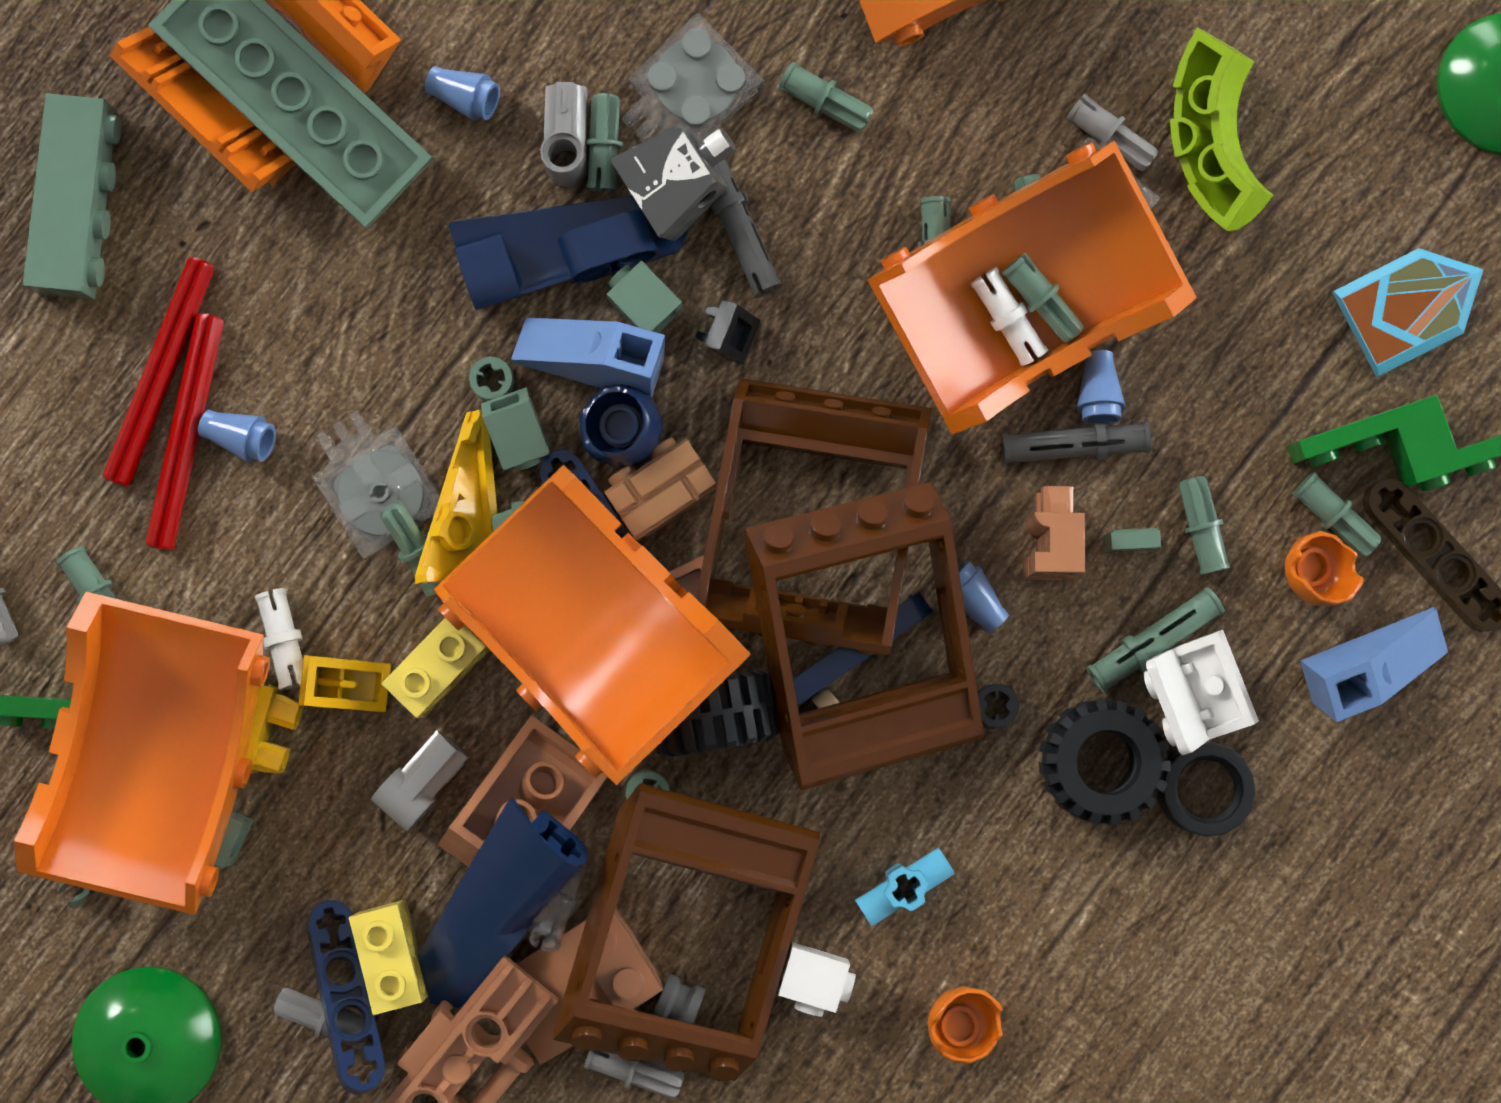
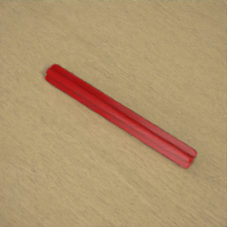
(158, 371)
(184, 432)

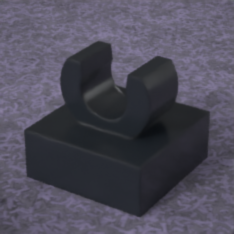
(730, 332)

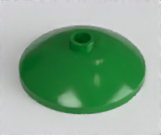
(1472, 84)
(168, 1016)

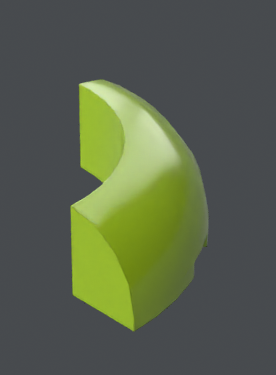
(1207, 134)

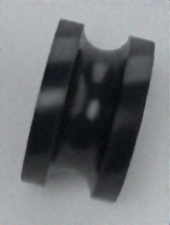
(1010, 705)

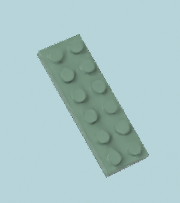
(296, 100)

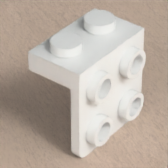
(1199, 691)

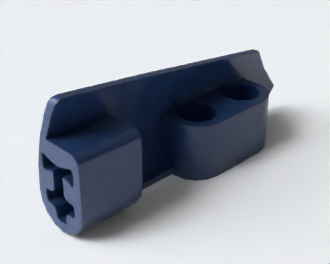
(551, 245)
(497, 900)

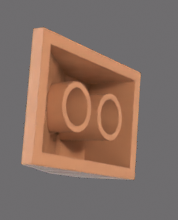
(536, 772)
(622, 978)

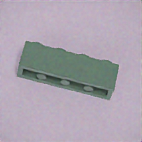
(71, 196)

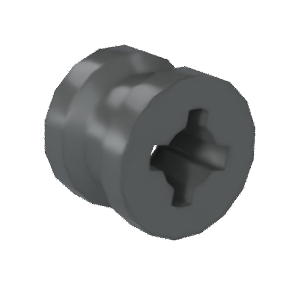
(679, 1000)

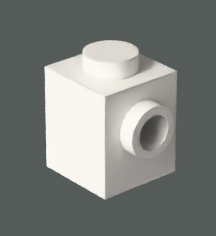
(815, 980)

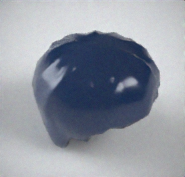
(620, 426)

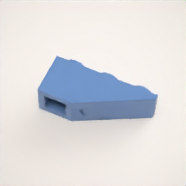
(592, 352)
(1373, 665)

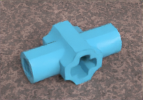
(929, 872)

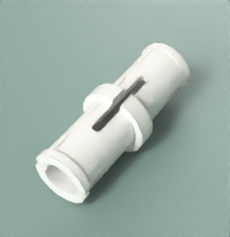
(1009, 316)
(281, 637)

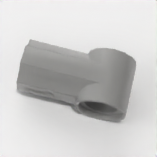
(565, 131)
(412, 789)

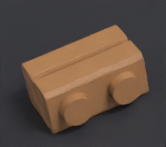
(660, 488)

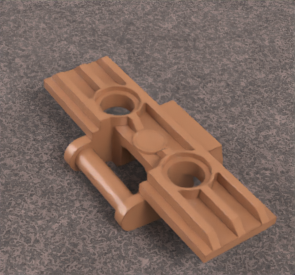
(457, 1045)

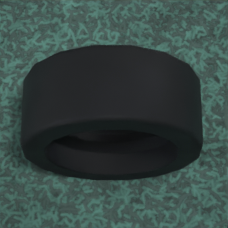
(1242, 798)

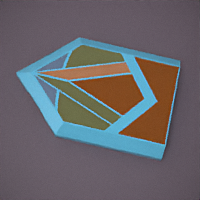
(1408, 307)

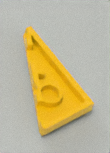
(464, 505)

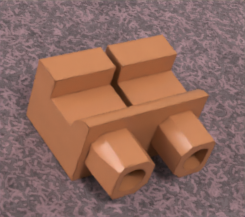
(1059, 537)

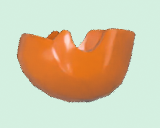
(1322, 569)
(964, 1024)

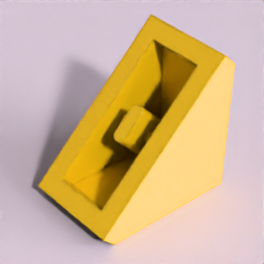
(343, 684)

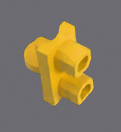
(271, 709)

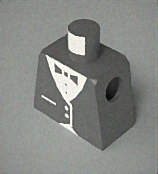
(675, 176)

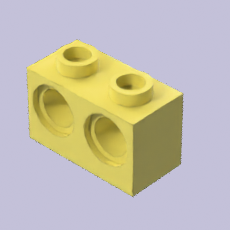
(435, 667)
(388, 956)

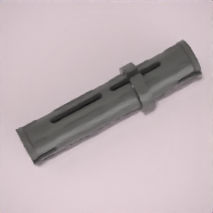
(744, 236)
(1078, 442)

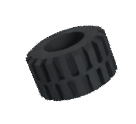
(731, 716)
(1145, 767)

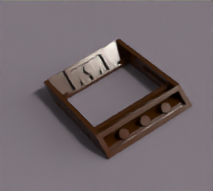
(822, 426)
(893, 722)
(713, 842)

